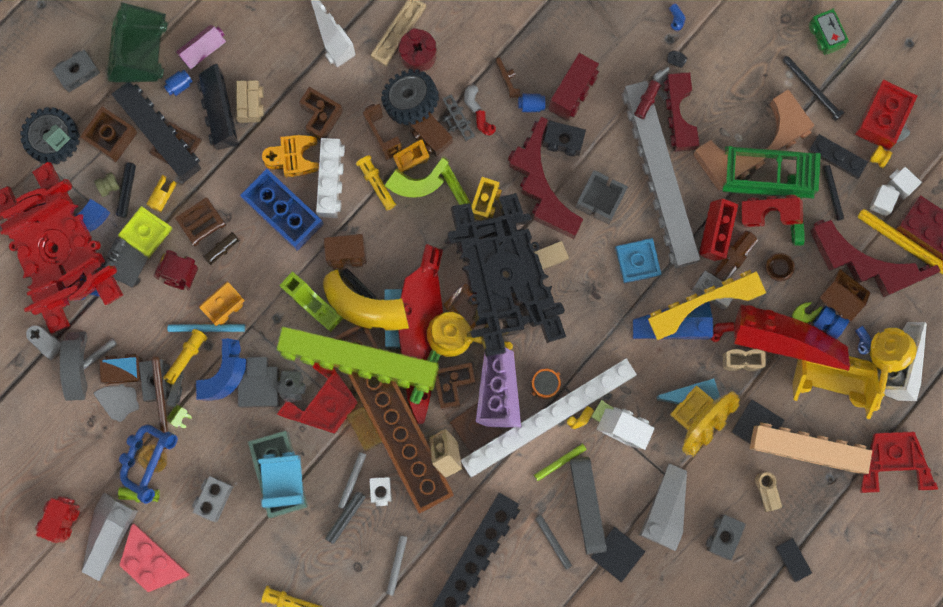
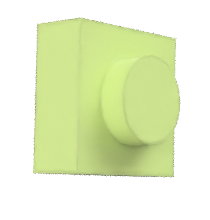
(598, 413)

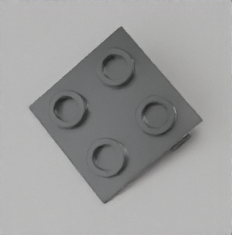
(127, 261)

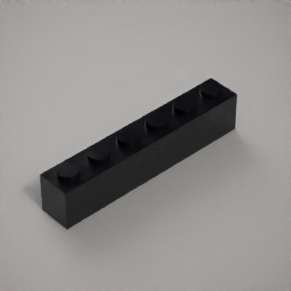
(156, 131)

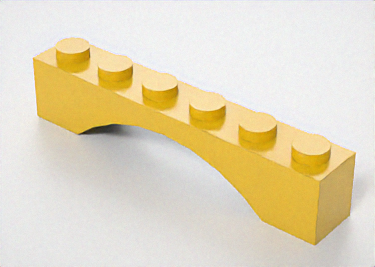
(744, 288)

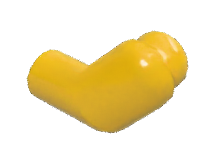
(582, 420)

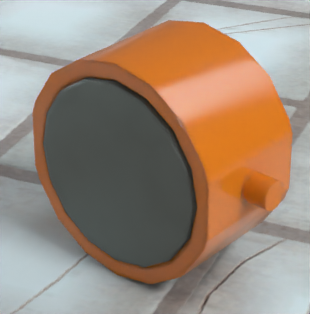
(545, 383)

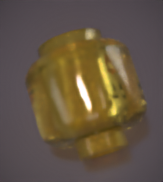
(145, 455)

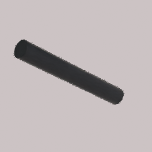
(833, 192)

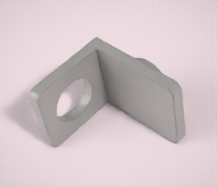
(659, 77)

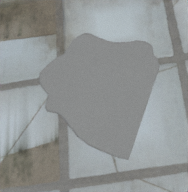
(117, 401)

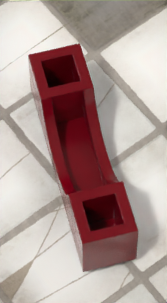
(684, 135)

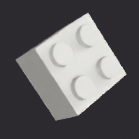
(626, 428)

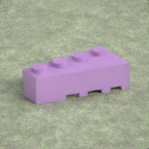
(498, 392)

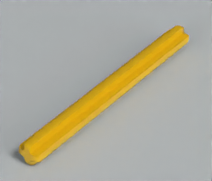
(900, 239)

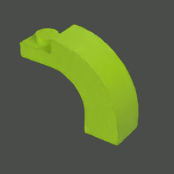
(413, 187)
(310, 301)

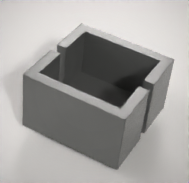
(601, 199)

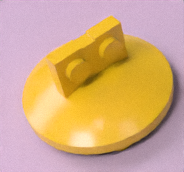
(699, 416)

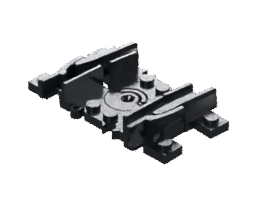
(500, 251)

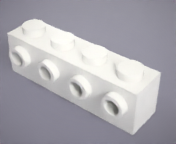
(329, 178)

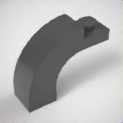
(72, 366)

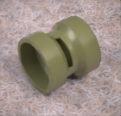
(107, 184)

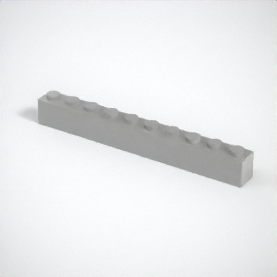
(661, 179)

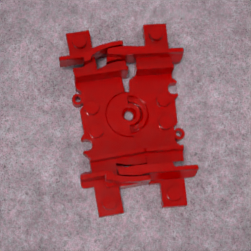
(35, 244)

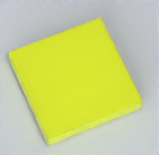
(145, 232)

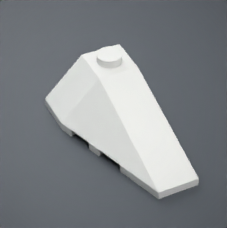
(336, 42)
(906, 383)

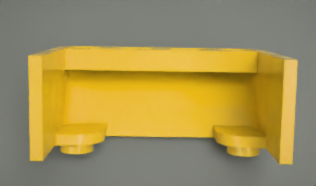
(859, 382)

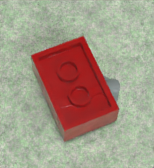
(887, 115)

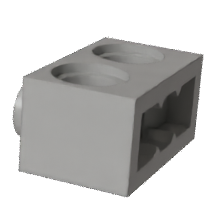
(217, 501)

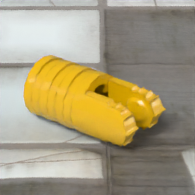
(159, 197)

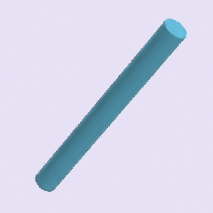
(206, 327)

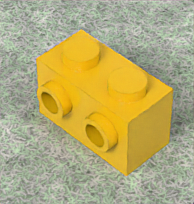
(483, 202)

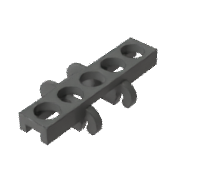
(452, 115)

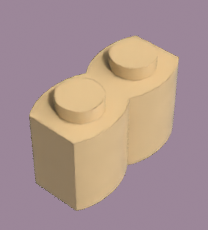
(739, 359)

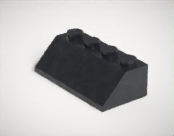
(218, 108)

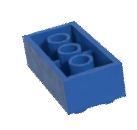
(282, 198)

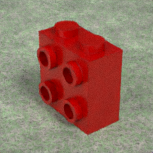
(57, 519)

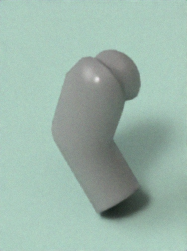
(469, 98)

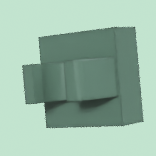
(56, 138)

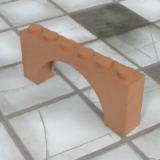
(790, 125)

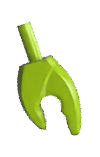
(799, 313)

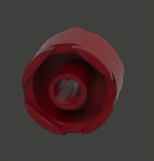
(416, 40)
(176, 271)

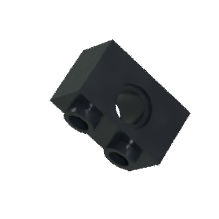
(574, 134)

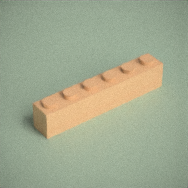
(811, 449)

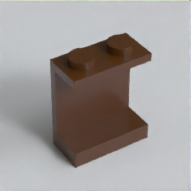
(388, 149)

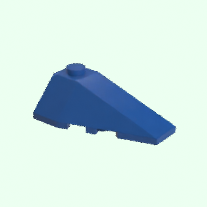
(695, 326)

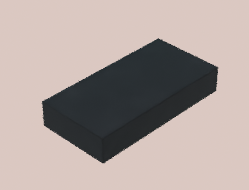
(793, 560)

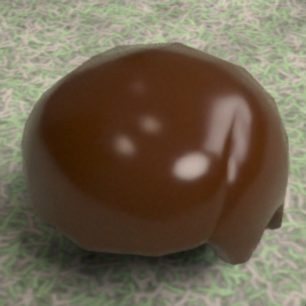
(780, 267)

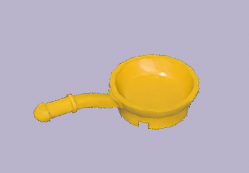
(448, 335)
(890, 353)

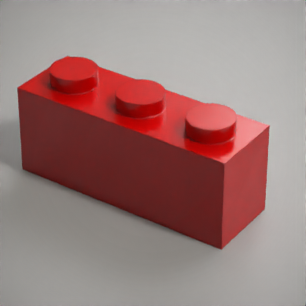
(718, 229)

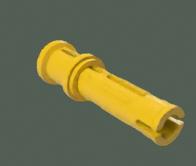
(372, 173)
(190, 349)
(281, 597)

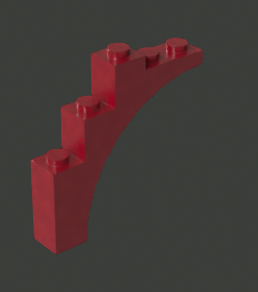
(550, 210)

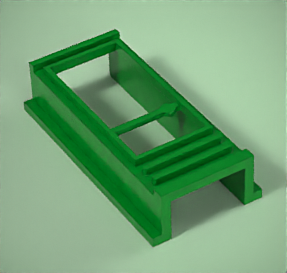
(805, 181)

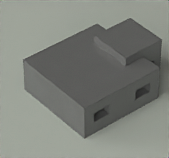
(258, 384)

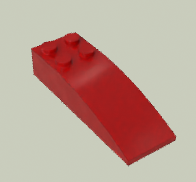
(788, 337)

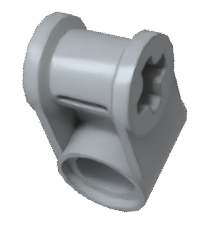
(46, 344)

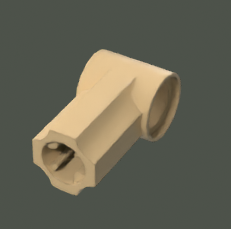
(768, 493)

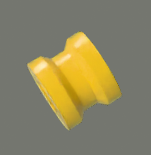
(880, 156)

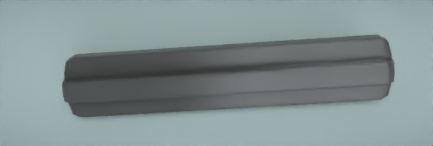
(345, 517)

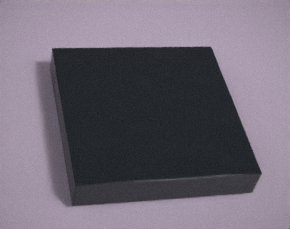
(753, 416)
(620, 554)

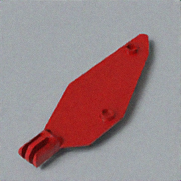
(422, 304)

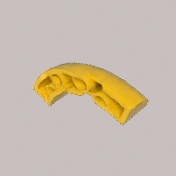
(363, 310)

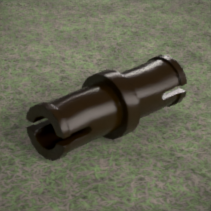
(221, 248)

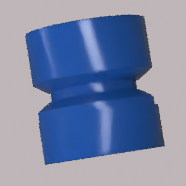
(831, 322)

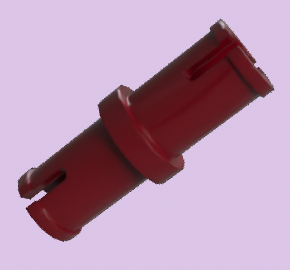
(647, 99)

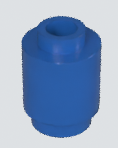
(177, 83)
(531, 102)

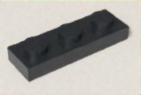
(838, 156)

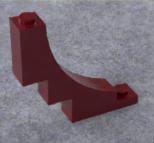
(888, 276)

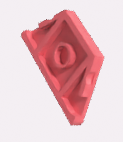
(149, 562)

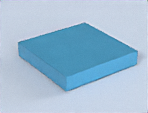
(638, 260)

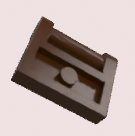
(196, 217)

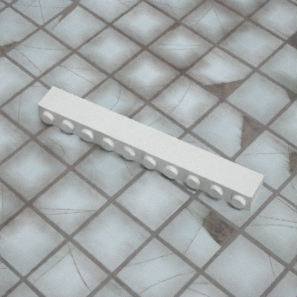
(548, 418)

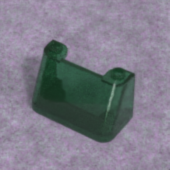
(135, 45)

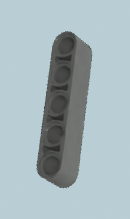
(588, 505)

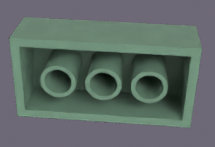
(274, 444)

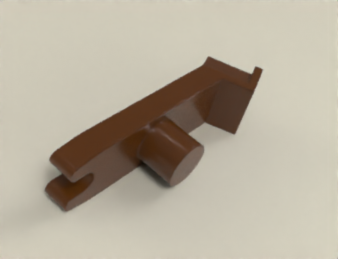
(507, 75)

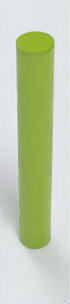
(560, 462)

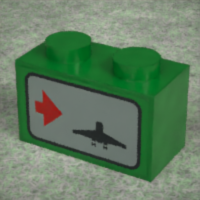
(828, 32)

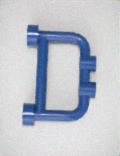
(135, 442)

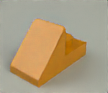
(411, 156)

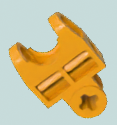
(283, 157)

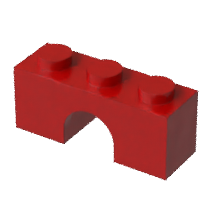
(755, 210)

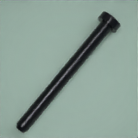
(813, 88)

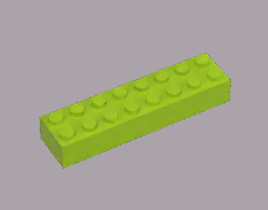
(357, 358)

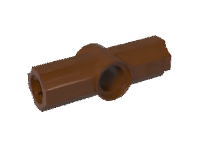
(736, 256)

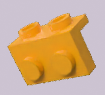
(222, 304)

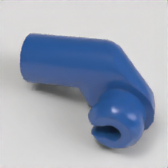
(679, 17)
(865, 341)

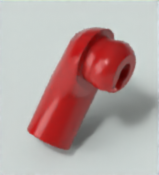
(484, 126)
(720, 328)

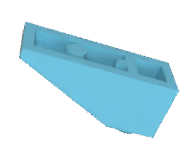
(679, 395)

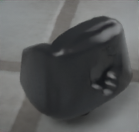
(676, 58)

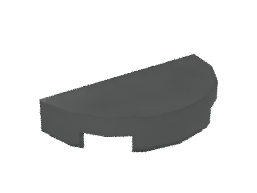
(176, 391)

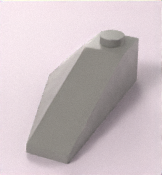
(666, 513)
(107, 530)

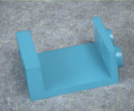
(281, 480)

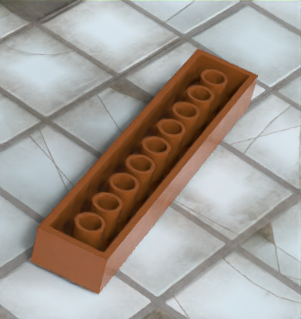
(399, 432)

